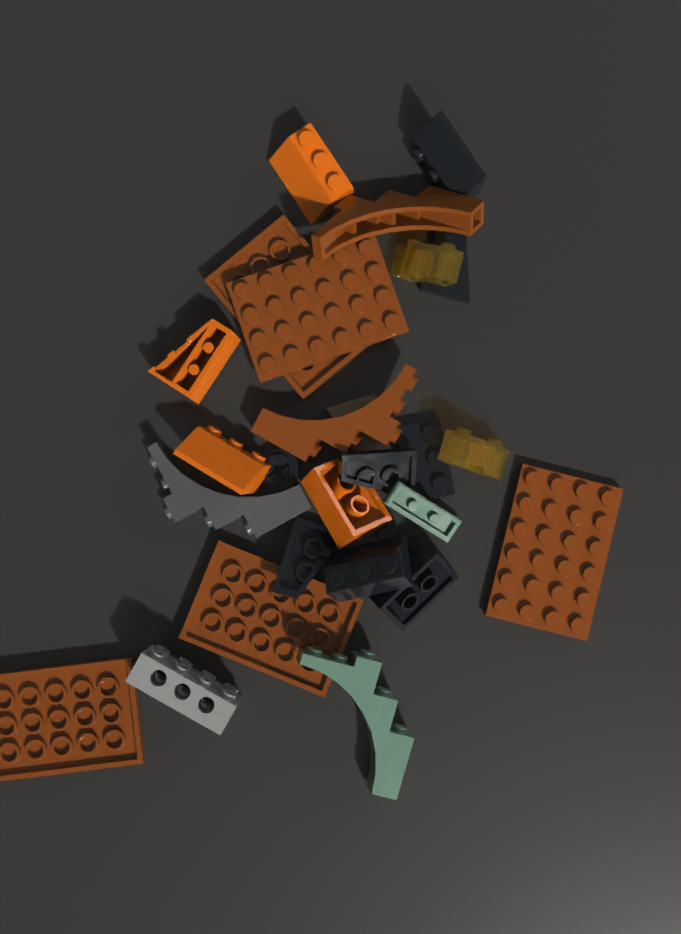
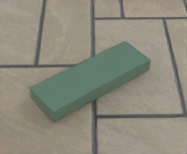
(422, 511)

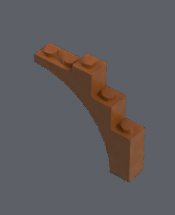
(395, 212)
(341, 432)

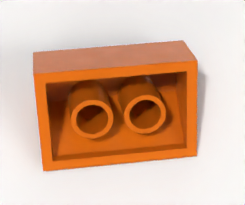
(311, 173)
(224, 459)
(345, 508)

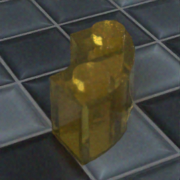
(427, 263)
(473, 453)

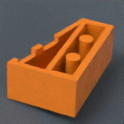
(198, 361)

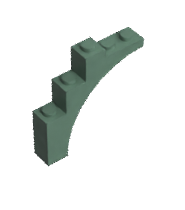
(388, 744)

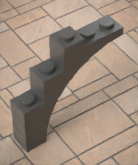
(221, 509)

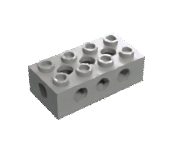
(170, 689)

